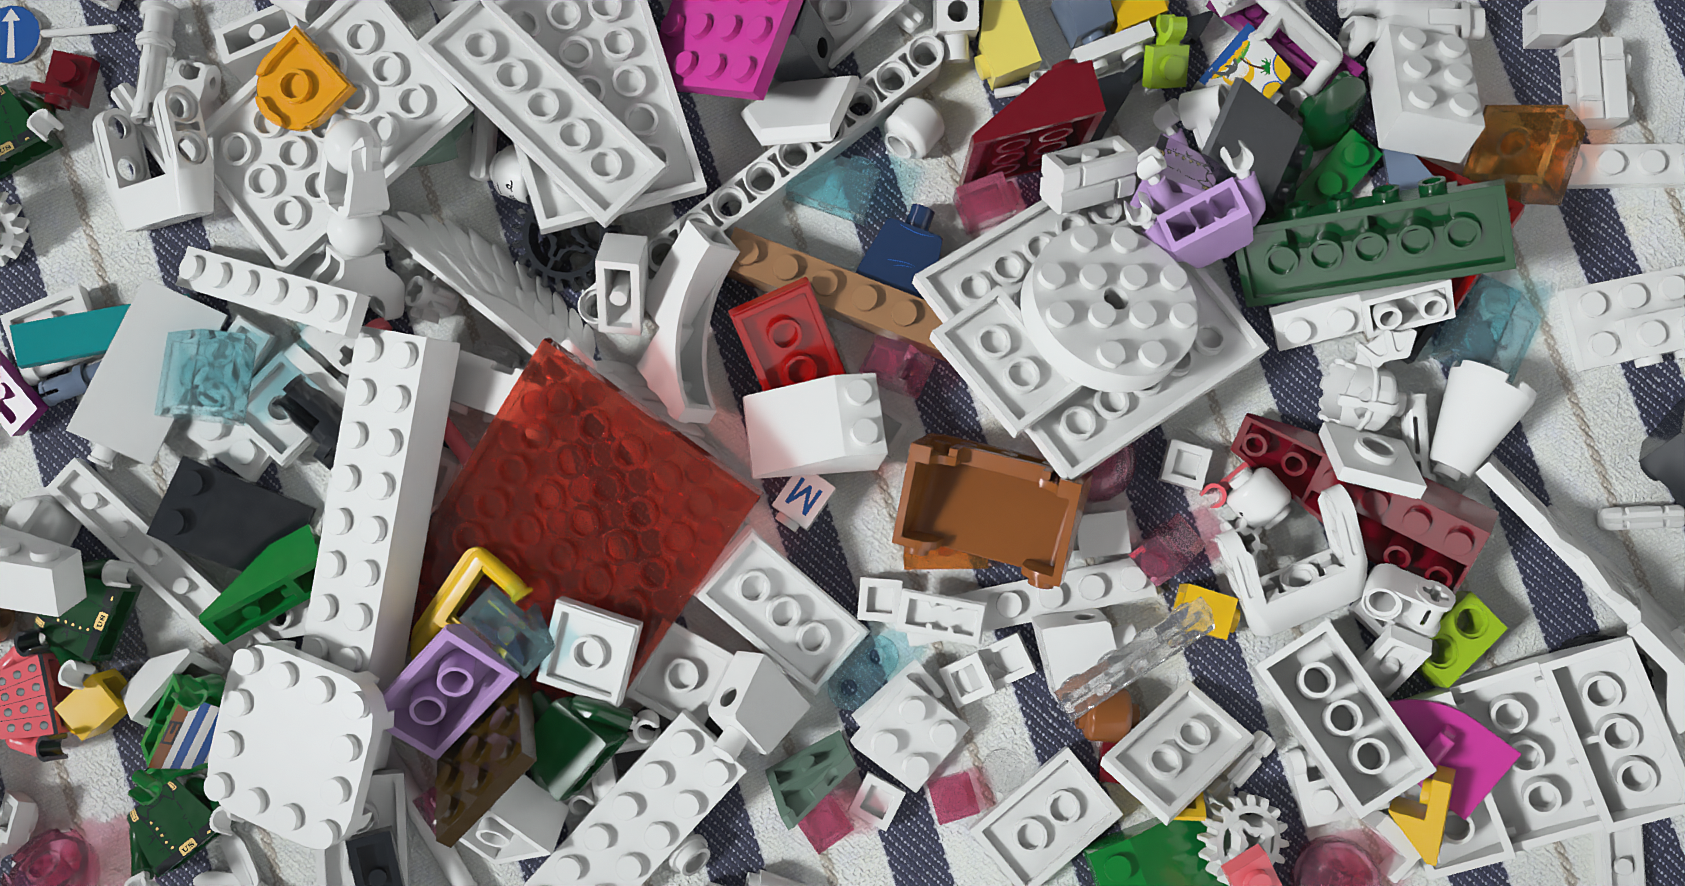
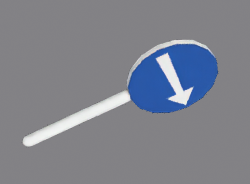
(23, 33)

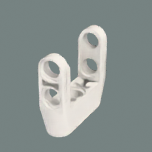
(169, 198)
(1307, 586)

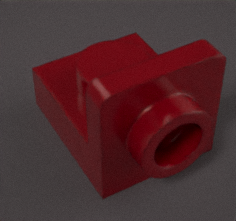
(68, 81)

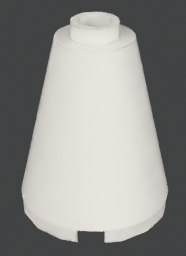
(1475, 417)

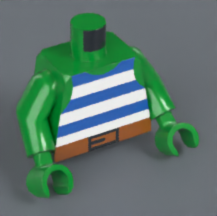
(179, 733)

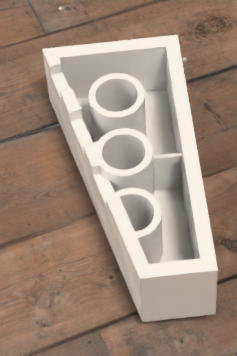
(39, 574)

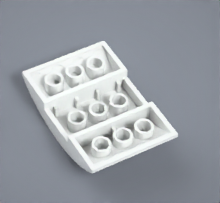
(1588, 750)

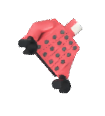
(29, 697)

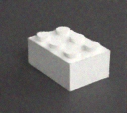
(1424, 93)

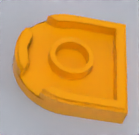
(300, 84)

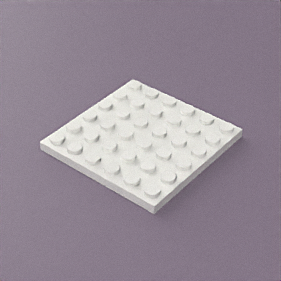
(1092, 421)

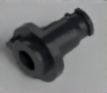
(314, 415)

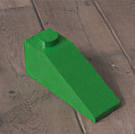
(266, 588)

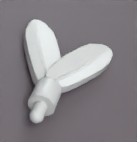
(240, 862)

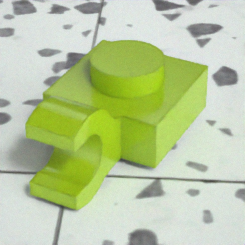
(1167, 59)

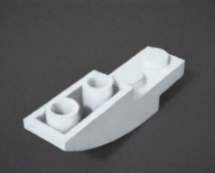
(1366, 311)

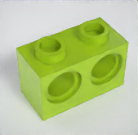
(1458, 648)

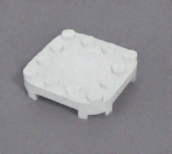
(296, 744)

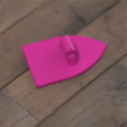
(1459, 743)

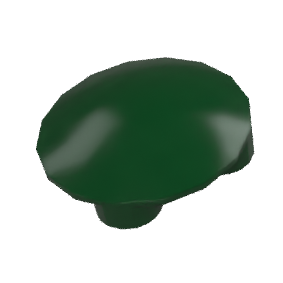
(1333, 110)

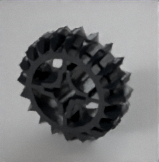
(558, 253)

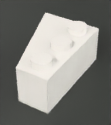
(481, 385)

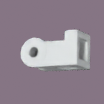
(201, 79)

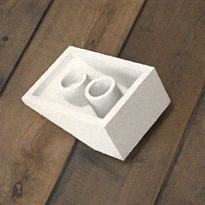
(816, 427)

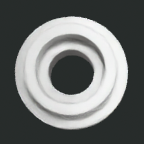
(690, 855)

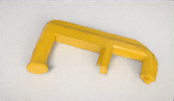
(456, 590)

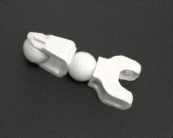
(356, 193)

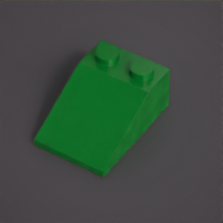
(1151, 856)

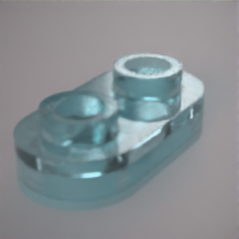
(864, 672)

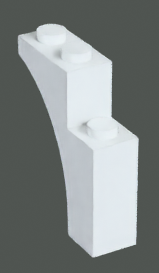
(681, 308)

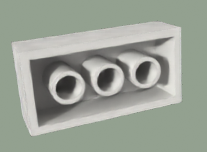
(1343, 720)

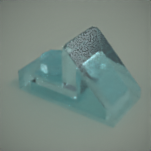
(514, 635)

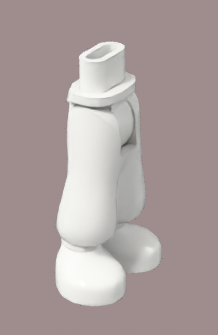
(1427, 15)

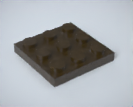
(485, 762)

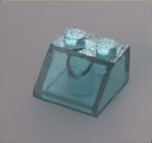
(1489, 328)
(206, 376)

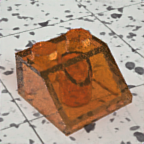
(1529, 148)

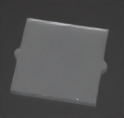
(138, 643)

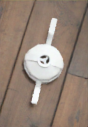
(1361, 392)

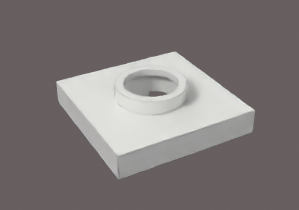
(1372, 460)

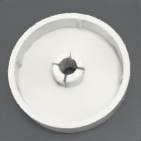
(1109, 308)

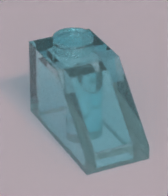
(838, 188)

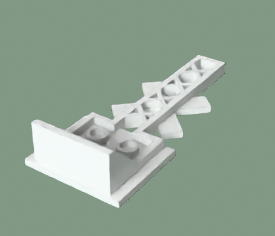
(1645, 618)

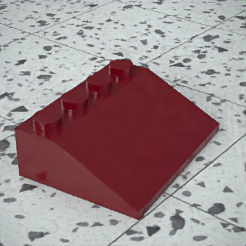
(1045, 118)

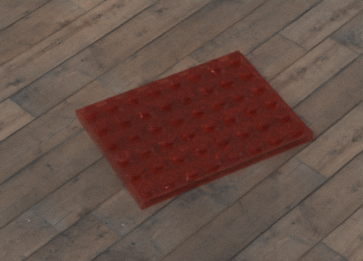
(587, 504)

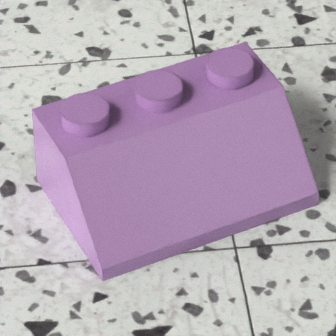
(446, 689)

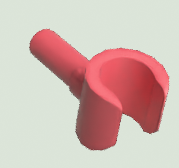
(1222, 486)

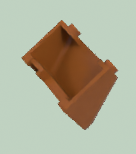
(990, 506)

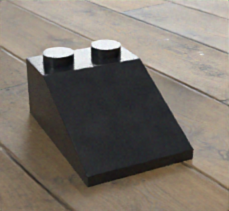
(1272, 137)
(224, 514)

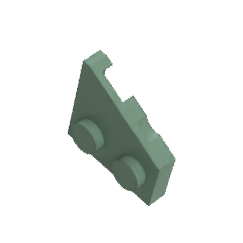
(809, 776)

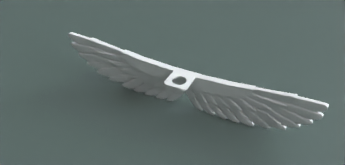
(519, 303)

